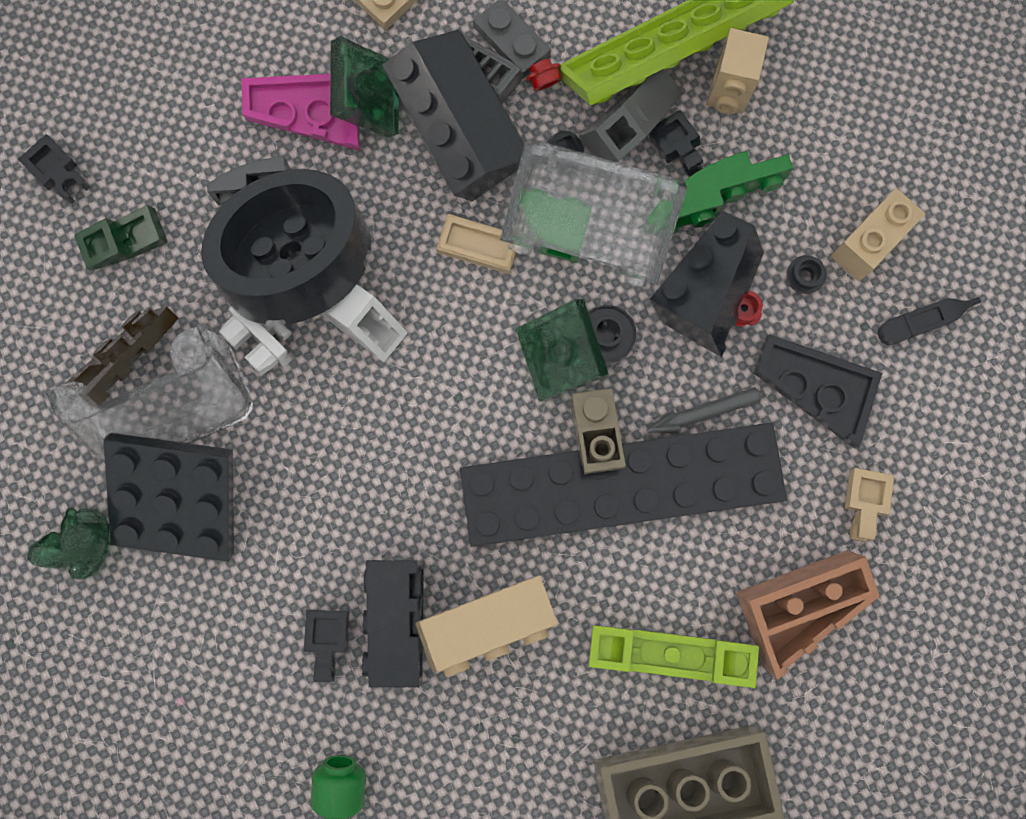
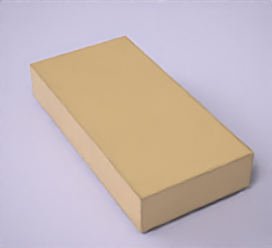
(475, 244)

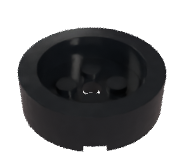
(278, 213)

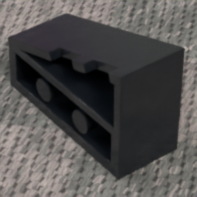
(393, 607)

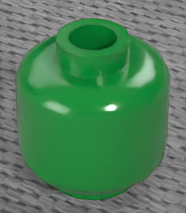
(338, 788)

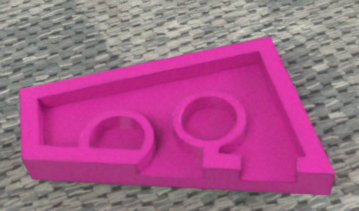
(297, 106)

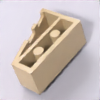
(486, 626)

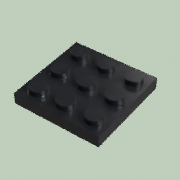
(170, 496)

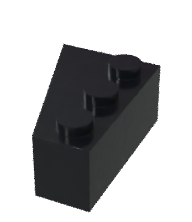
(709, 283)

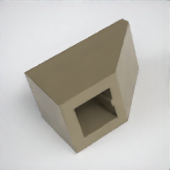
(597, 431)

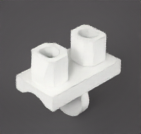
(268, 351)

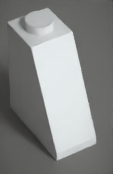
(367, 322)

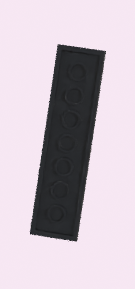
(659, 482)

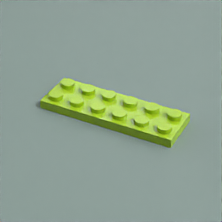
(659, 44)

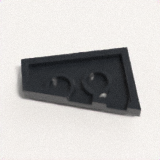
(821, 385)

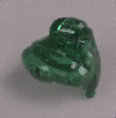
(78, 546)

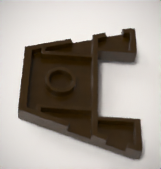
(115, 356)

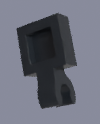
(678, 139)
(326, 634)

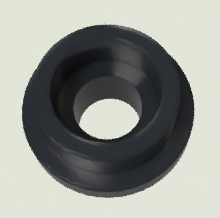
(814, 267)

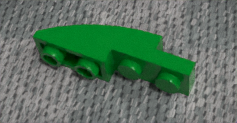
(728, 181)

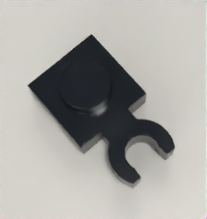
(52, 167)

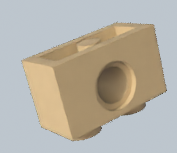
(737, 71)
(878, 234)

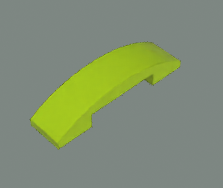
(674, 655)

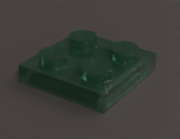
(362, 89)
(562, 350)

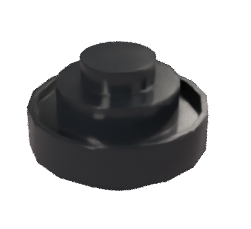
(614, 332)

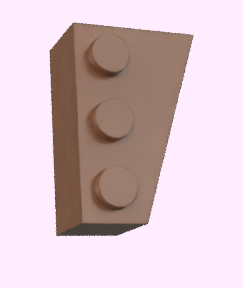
(804, 606)

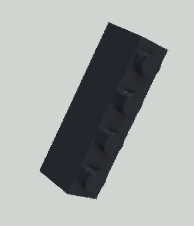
(456, 113)

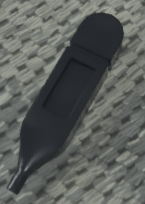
(923, 320)

